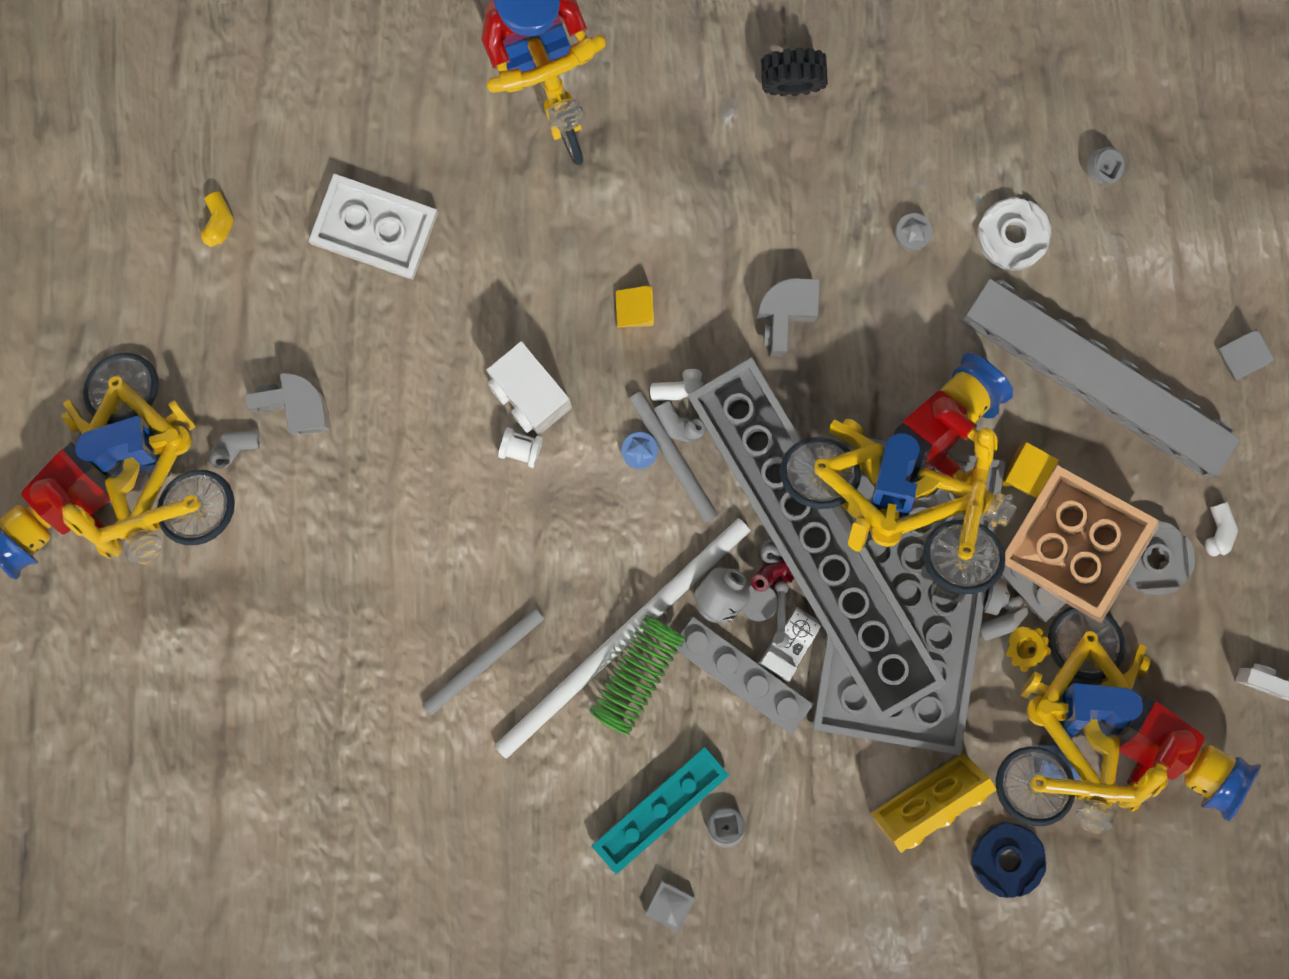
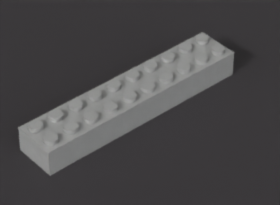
(837, 581)

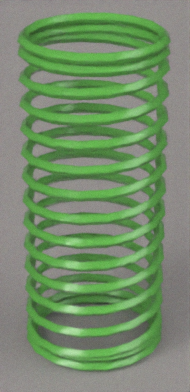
(611, 719)

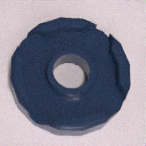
(986, 856)

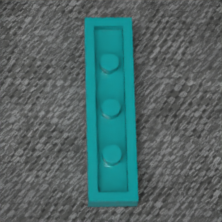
(660, 810)

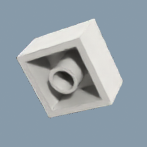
(529, 388)

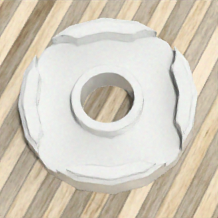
(1005, 253)

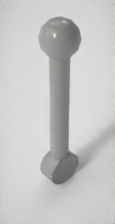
(781, 638)

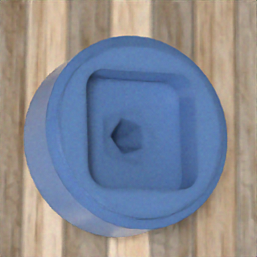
(639, 450)

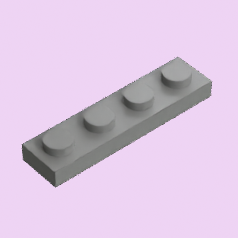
(743, 676)

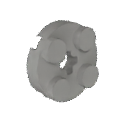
(1173, 572)

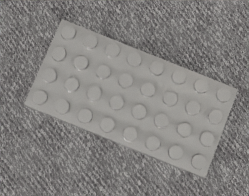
(944, 627)

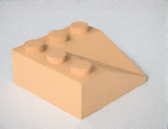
(1080, 543)

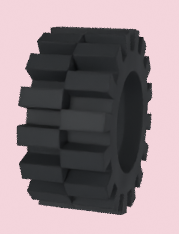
(794, 72)

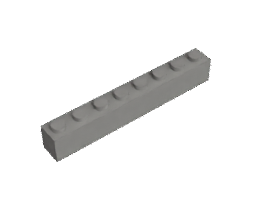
(1100, 379)

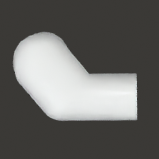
(677, 390)
(1226, 531)

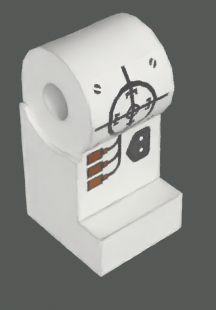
(801, 631)

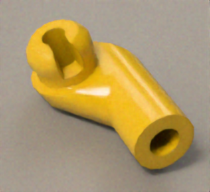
(220, 222)

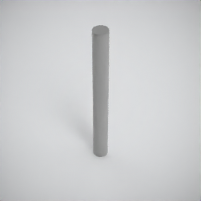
(673, 457)
(483, 661)

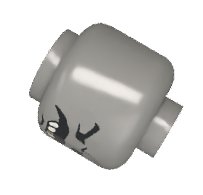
(722, 595)

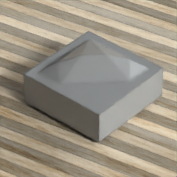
(670, 905)

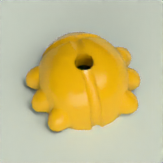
(1021, 646)

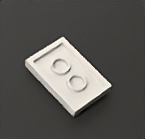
(373, 226)

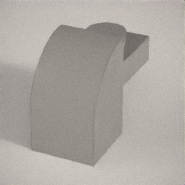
(785, 302)
(302, 402)

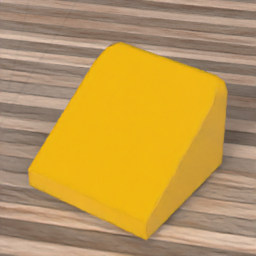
(635, 307)

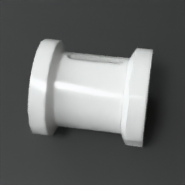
(520, 447)

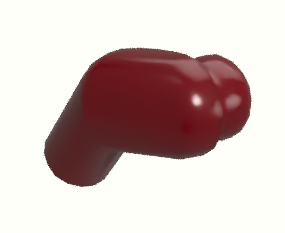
(768, 574)

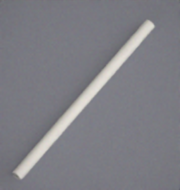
(621, 638)

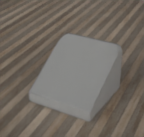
(1246, 354)

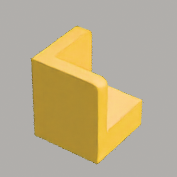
(1029, 470)

